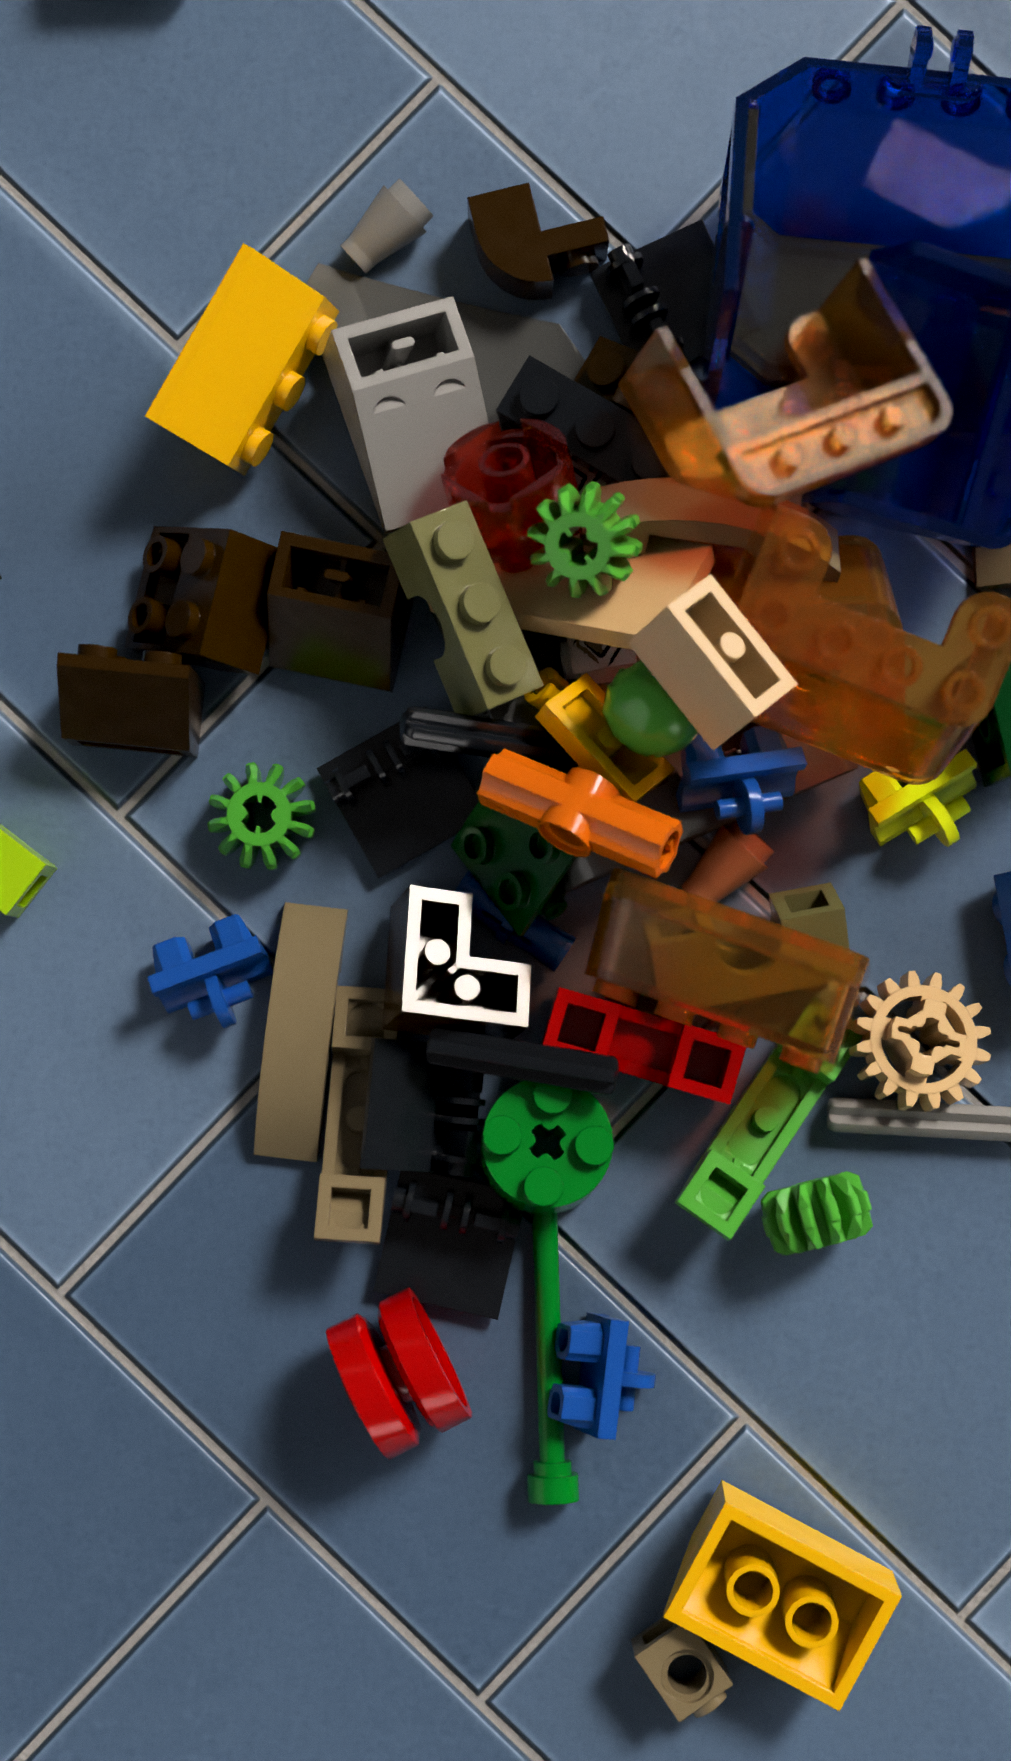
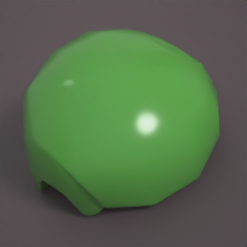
(644, 714)

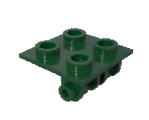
(513, 866)

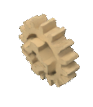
(946, 1046)

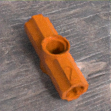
(580, 812)

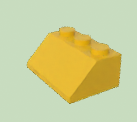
(244, 361)
(781, 1595)

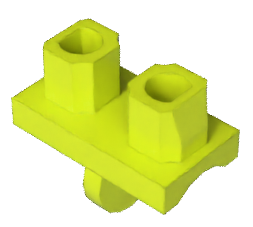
(919, 808)

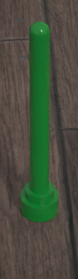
(552, 1474)

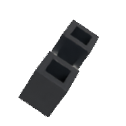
(596, 430)

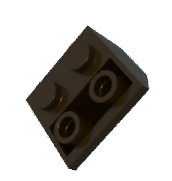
(204, 598)
(336, 612)
(130, 702)

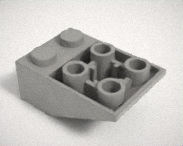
(406, 398)

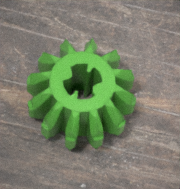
(603, 527)
(240, 817)
(816, 1213)

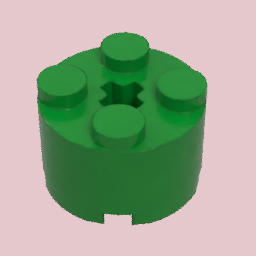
(545, 1183)

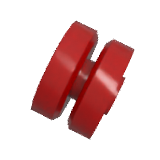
(390, 1376)

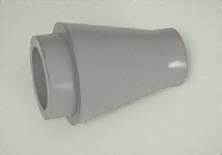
(387, 226)

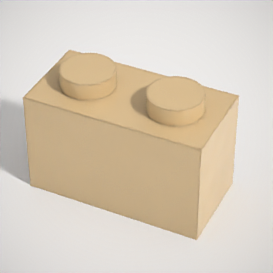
(711, 662)

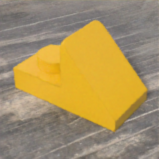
(580, 727)

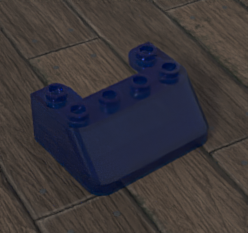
(962, 479)

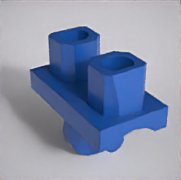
(740, 784)
(214, 979)
(606, 1375)

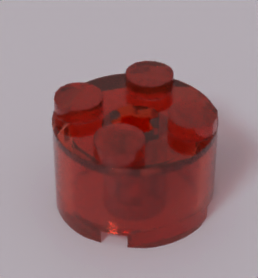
(505, 481)

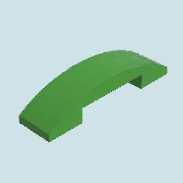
(753, 1139)

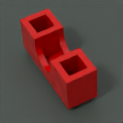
(646, 1044)

